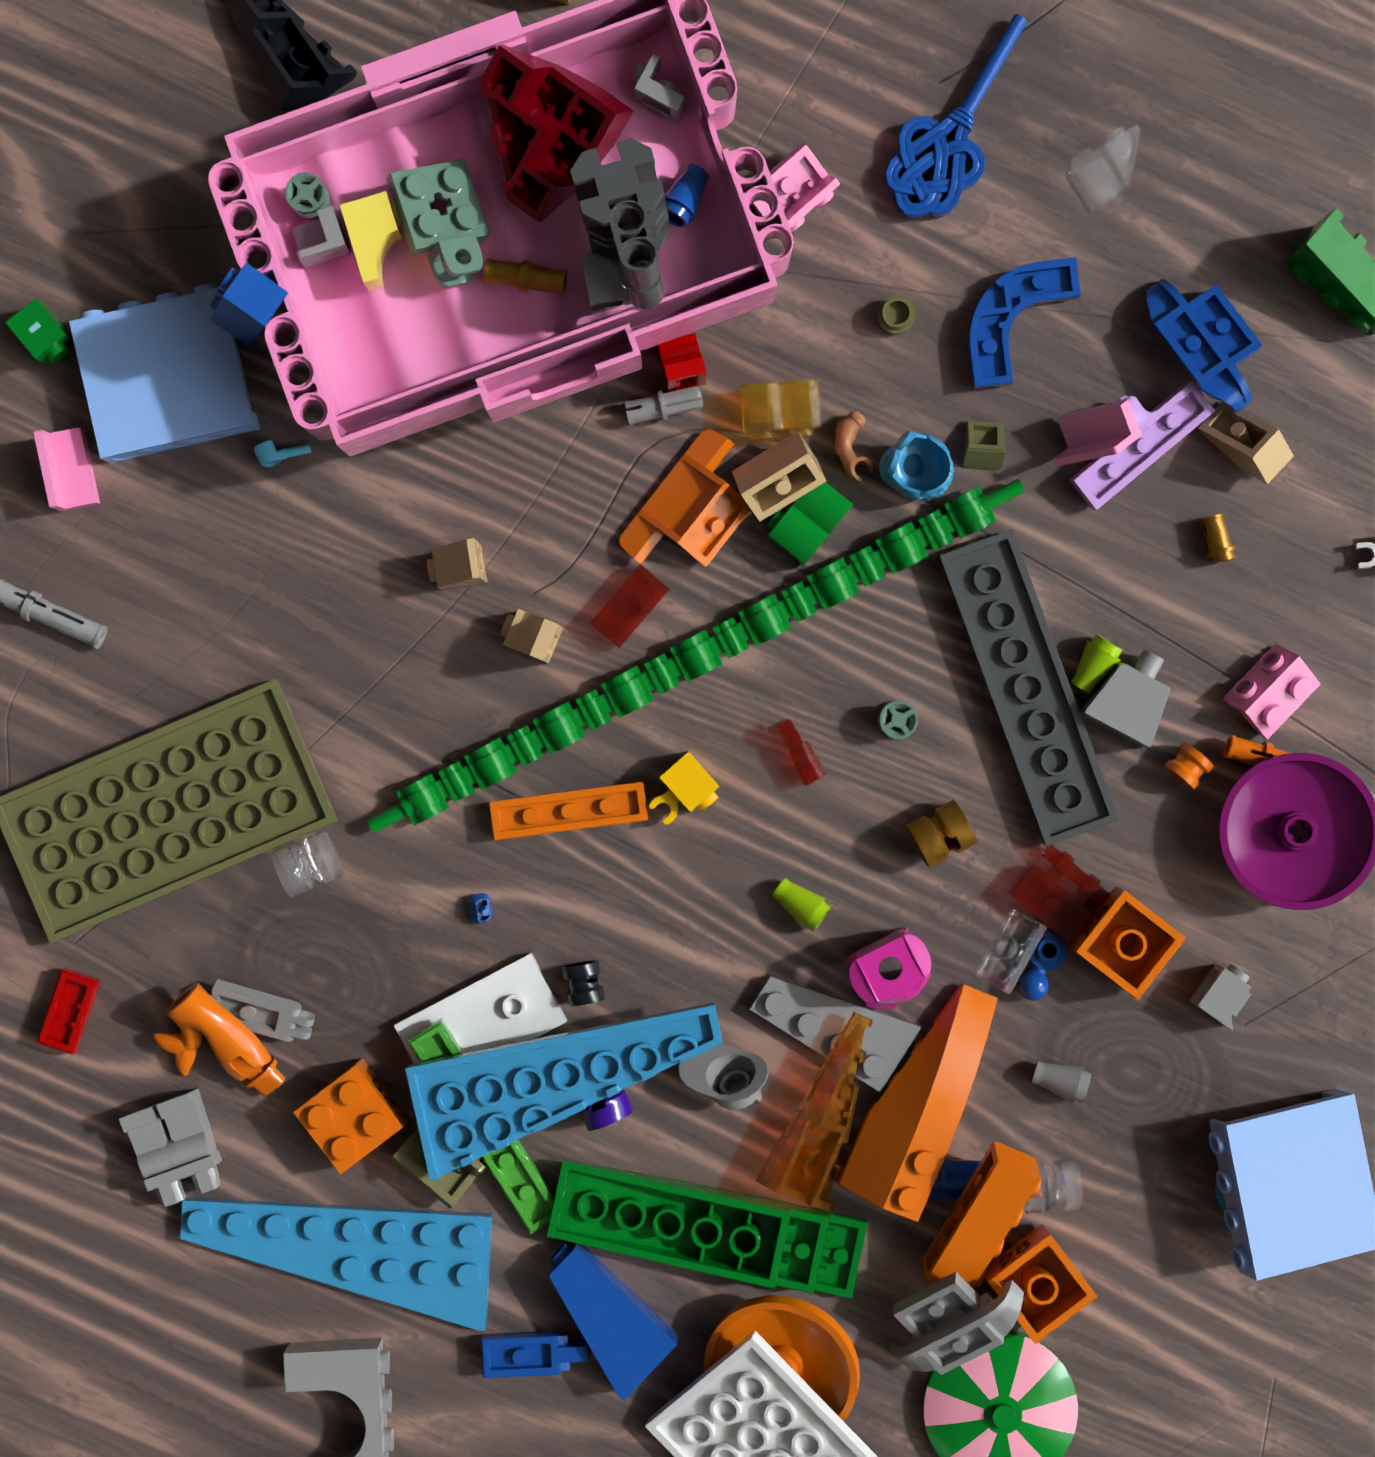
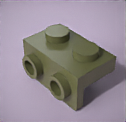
(449, 1186)

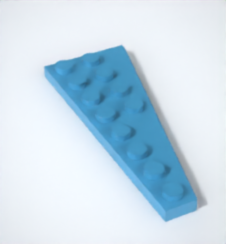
(505, 1092)
(395, 1255)

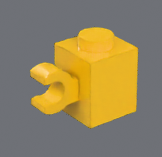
(688, 784)

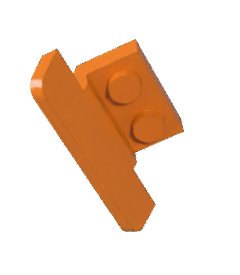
(690, 505)

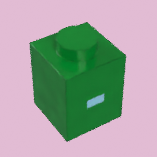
(41, 332)

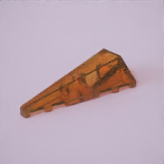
(809, 1148)

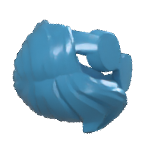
(917, 466)

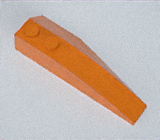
(919, 1112)

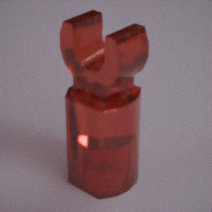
(801, 754)

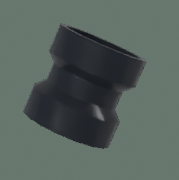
(583, 983)

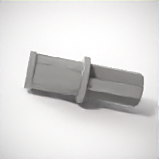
(663, 405)

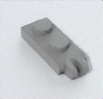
(265, 1012)

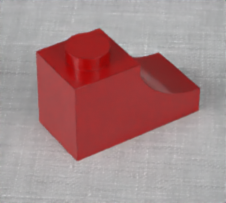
(682, 363)

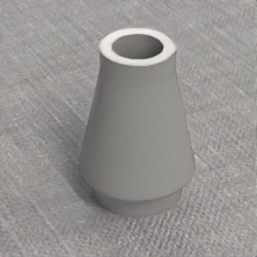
(1063, 1080)

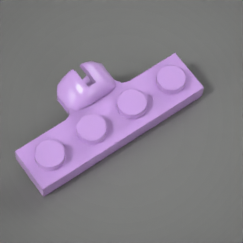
(1160, 432)

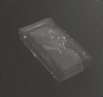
(1011, 951)

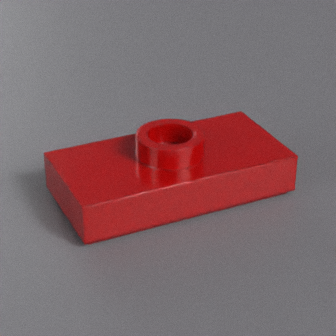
(68, 1011)

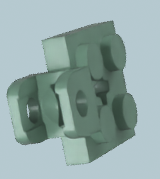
(449, 237)

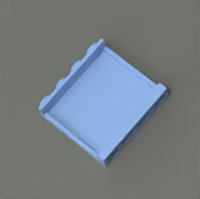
(161, 375)
(1295, 1185)

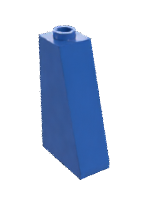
(613, 1320)

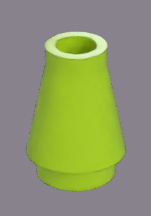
(1096, 662)
(803, 905)

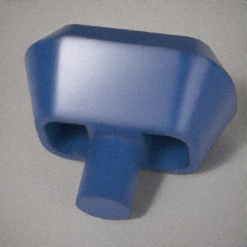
(480, 908)

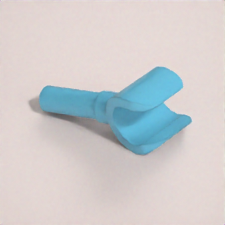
(269, 456)

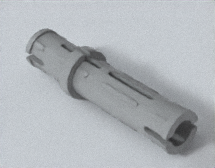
(32, 606)

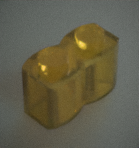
(780, 408)

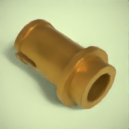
(1217, 539)

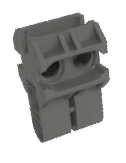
(625, 216)

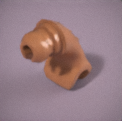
(844, 438)

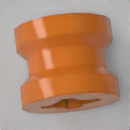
(1188, 766)

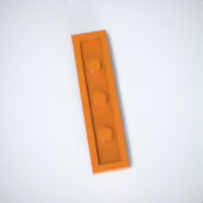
(568, 810)

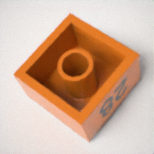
(1127, 942)
(351, 1116)
(1047, 1277)

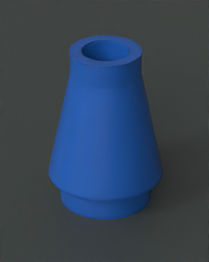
(685, 196)

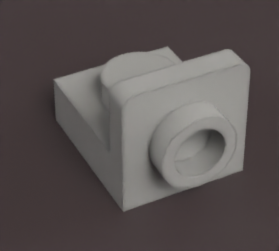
(661, 96)

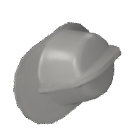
(727, 1076)

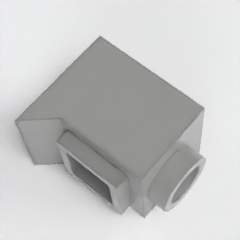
(604, 283)
(1222, 994)

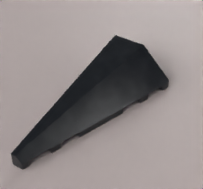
(288, 57)

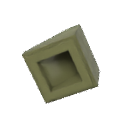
(984, 445)

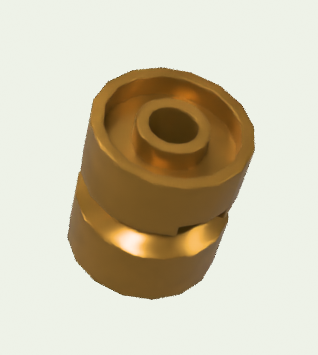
(941, 834)

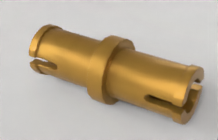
(525, 276)

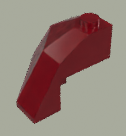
(543, 125)

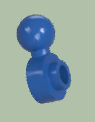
(1033, 983)

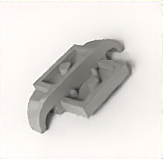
(953, 1323)

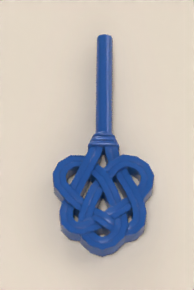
(929, 192)

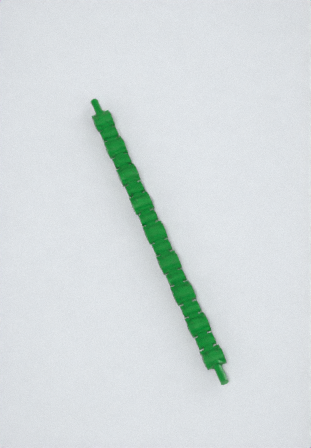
(696, 655)

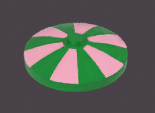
(1002, 1403)

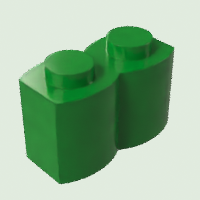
(808, 522)

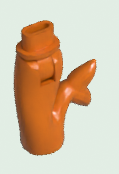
(231, 1041)

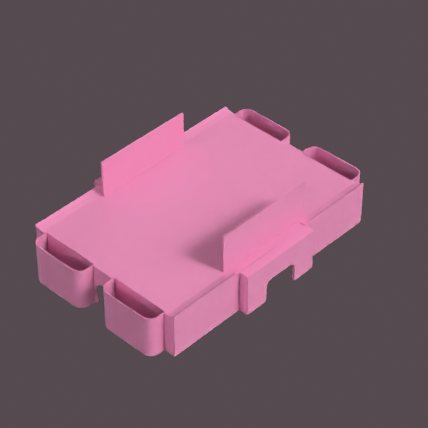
(432, 353)

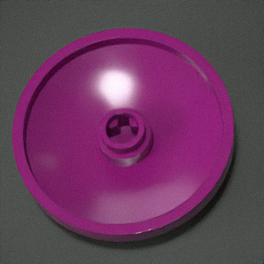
(1298, 831)

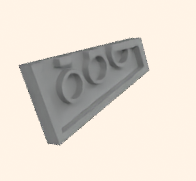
(820, 1019)

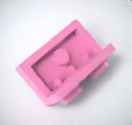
(799, 185)
(1272, 690)

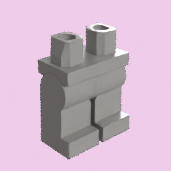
(174, 1143)

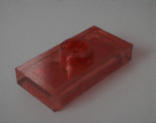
(630, 606)

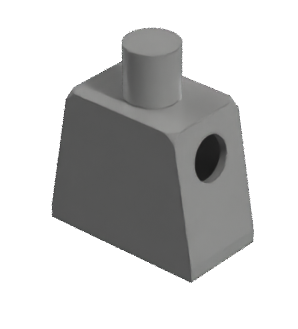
(1130, 700)

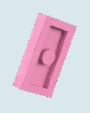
(1097, 432)
(66, 469)

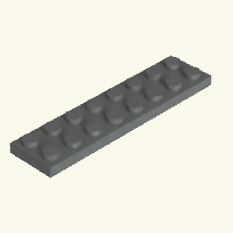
(1028, 688)

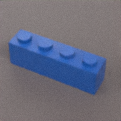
(246, 303)

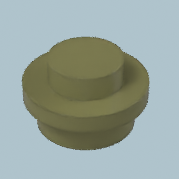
(896, 314)

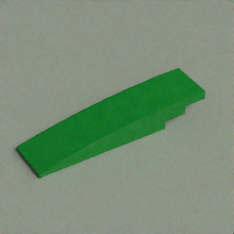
(708, 1229)

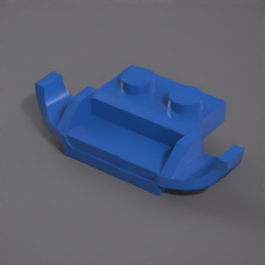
(1206, 339)

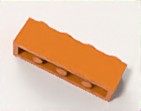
(983, 1216)

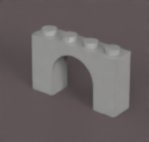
(354, 1370)

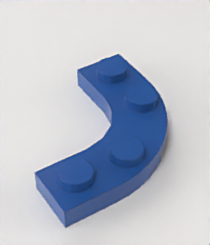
(1002, 303)

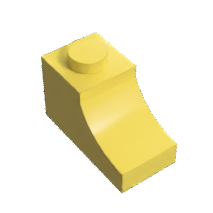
(372, 229)

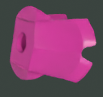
(883, 993)

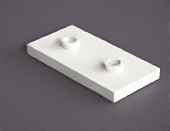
(494, 1011)

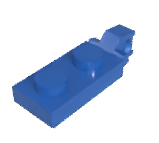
(530, 1354)

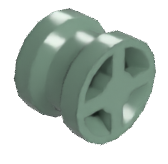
(302, 188)
(903, 717)

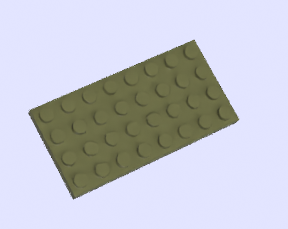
(164, 811)

